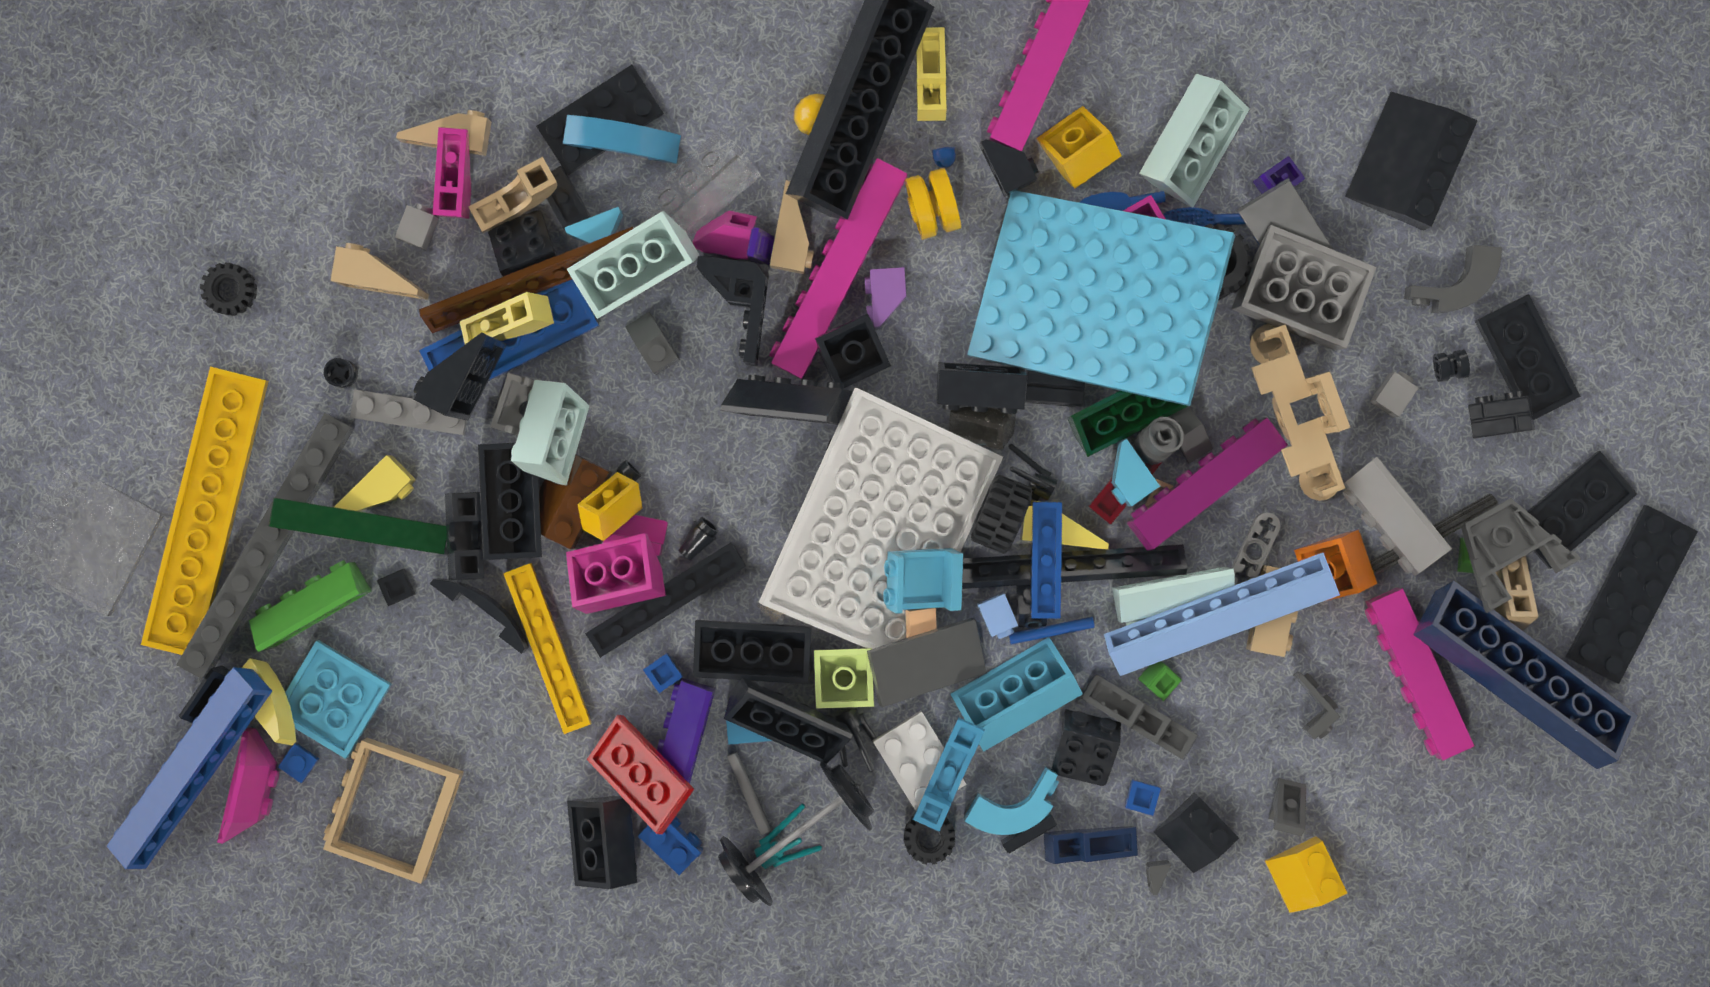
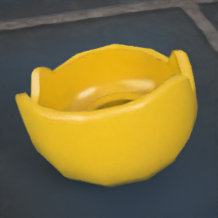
(807, 111)

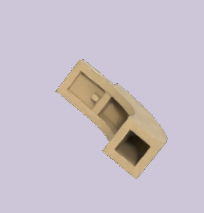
(524, 193)

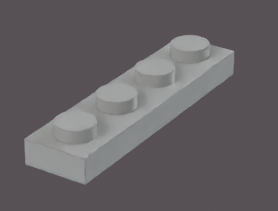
(402, 412)

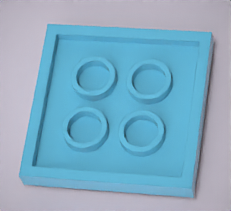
(334, 698)

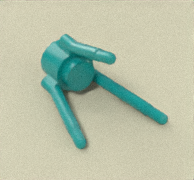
(777, 858)

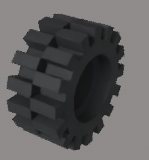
(212, 284)
(933, 854)

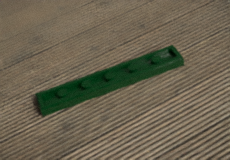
(357, 526)

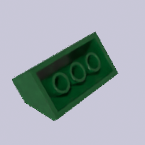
(1117, 419)

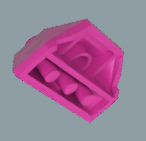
(250, 786)

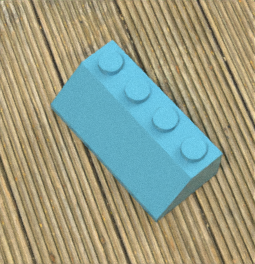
(1017, 693)

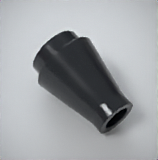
(698, 538)

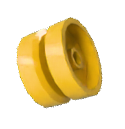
(930, 204)

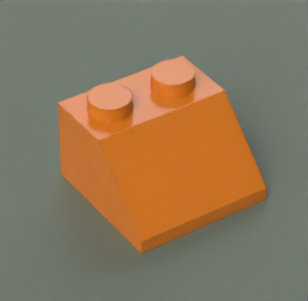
(1346, 561)

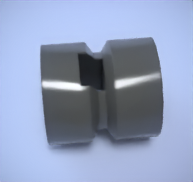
(1159, 440)

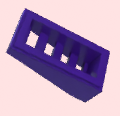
(760, 246)

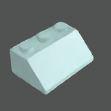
(550, 431)

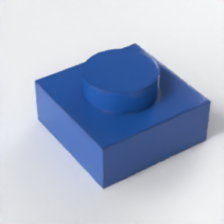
(663, 672)
(298, 763)
(1142, 797)

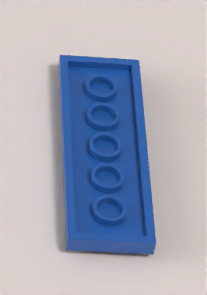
(571, 319)

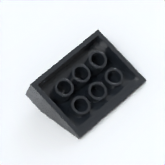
(1411, 159)
(461, 378)

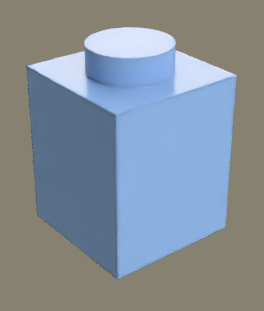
(998, 616)

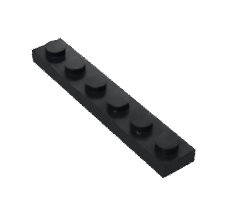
(678, 593)

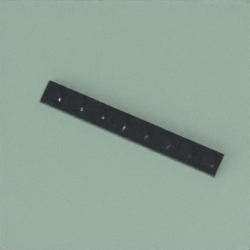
(1078, 566)

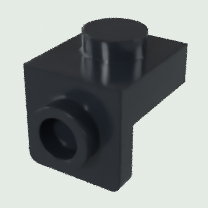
(1024, 609)

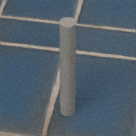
(749, 793)

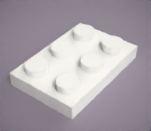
(911, 755)

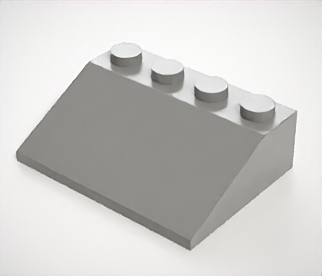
(1305, 288)

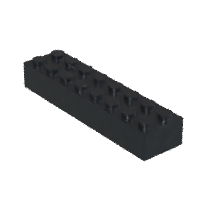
(858, 104)

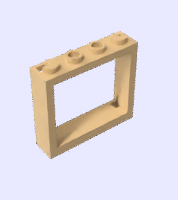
(344, 804)

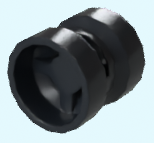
(1451, 365)
(336, 370)

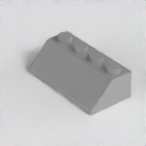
(1395, 517)

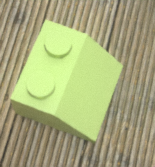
(843, 678)

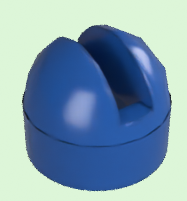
(944, 156)

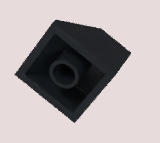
(852, 351)
(1196, 834)

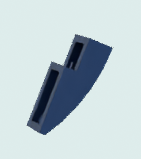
(1090, 844)

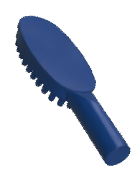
(1120, 200)
(1202, 217)

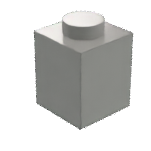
(417, 226)
(1394, 393)

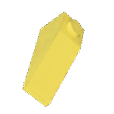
(510, 319)
(381, 485)
(1072, 533)

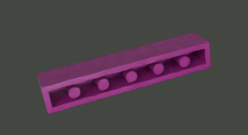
(1207, 483)

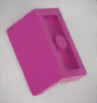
(637, 525)

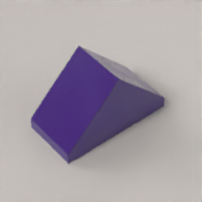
(1279, 173)

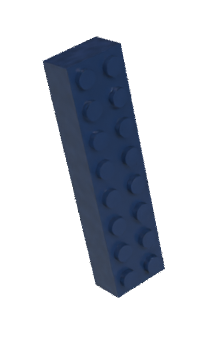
(1526, 675)

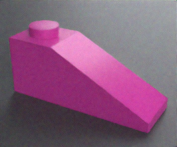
(452, 174)

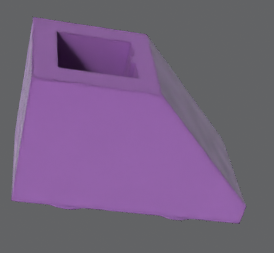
(886, 291)

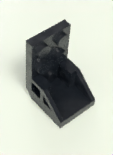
(729, 279)

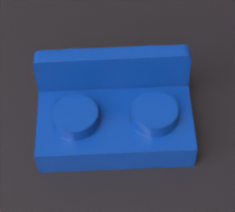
(674, 845)

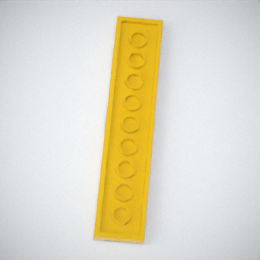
(204, 508)

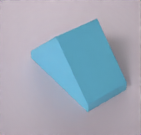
(596, 226)

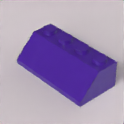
(686, 725)

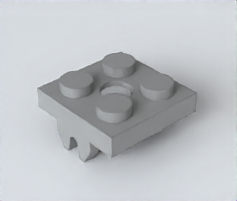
(514, 393)

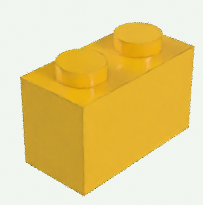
(610, 506)

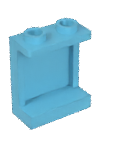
(923, 579)

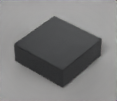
(396, 587)

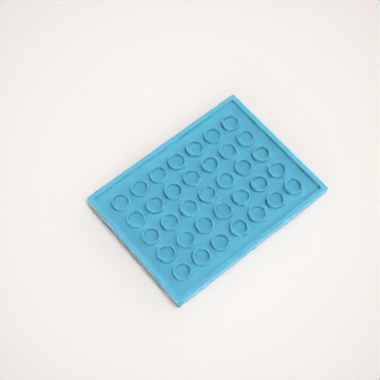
(1101, 296)

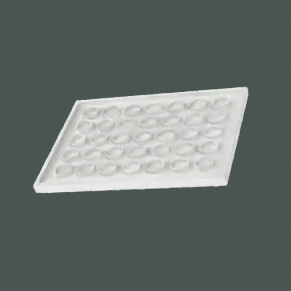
(878, 490)

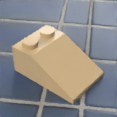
(361, 270)

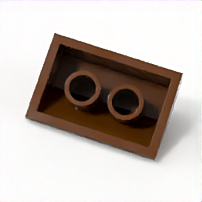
(559, 502)

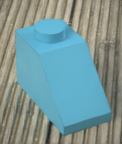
(1131, 476)

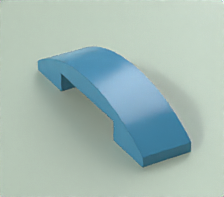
(621, 138)
(948, 774)

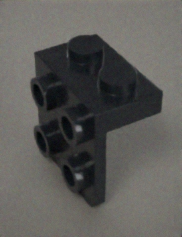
(521, 243)
(1087, 747)

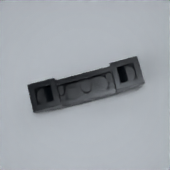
(511, 634)

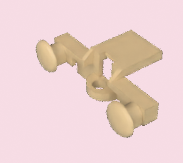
(1309, 449)

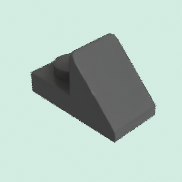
(1289, 807)

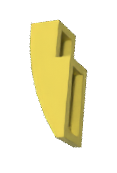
(931, 76)
(276, 711)

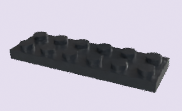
(1631, 594)

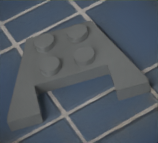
(1502, 538)

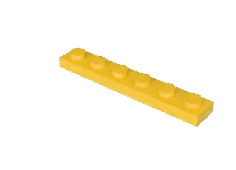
(547, 648)

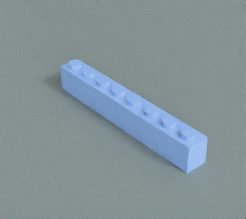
(1221, 614)

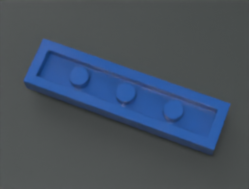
(1046, 560)

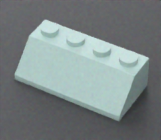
(1195, 139)
(633, 263)
(1155, 596)

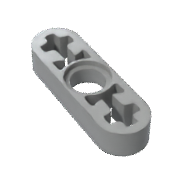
(1256, 528)

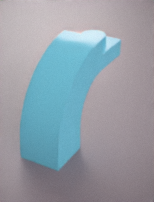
(1017, 817)

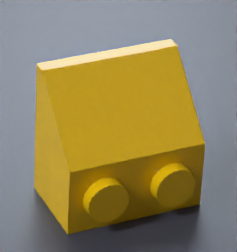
(1079, 146)
(1306, 876)

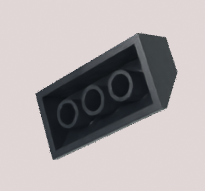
(787, 400)
(508, 505)
(752, 651)
(786, 721)

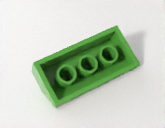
(308, 606)

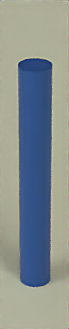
(1051, 630)

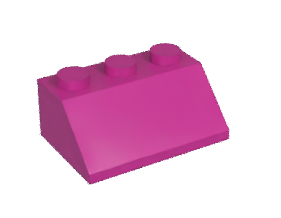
(614, 574)

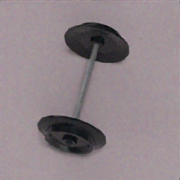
(743, 873)

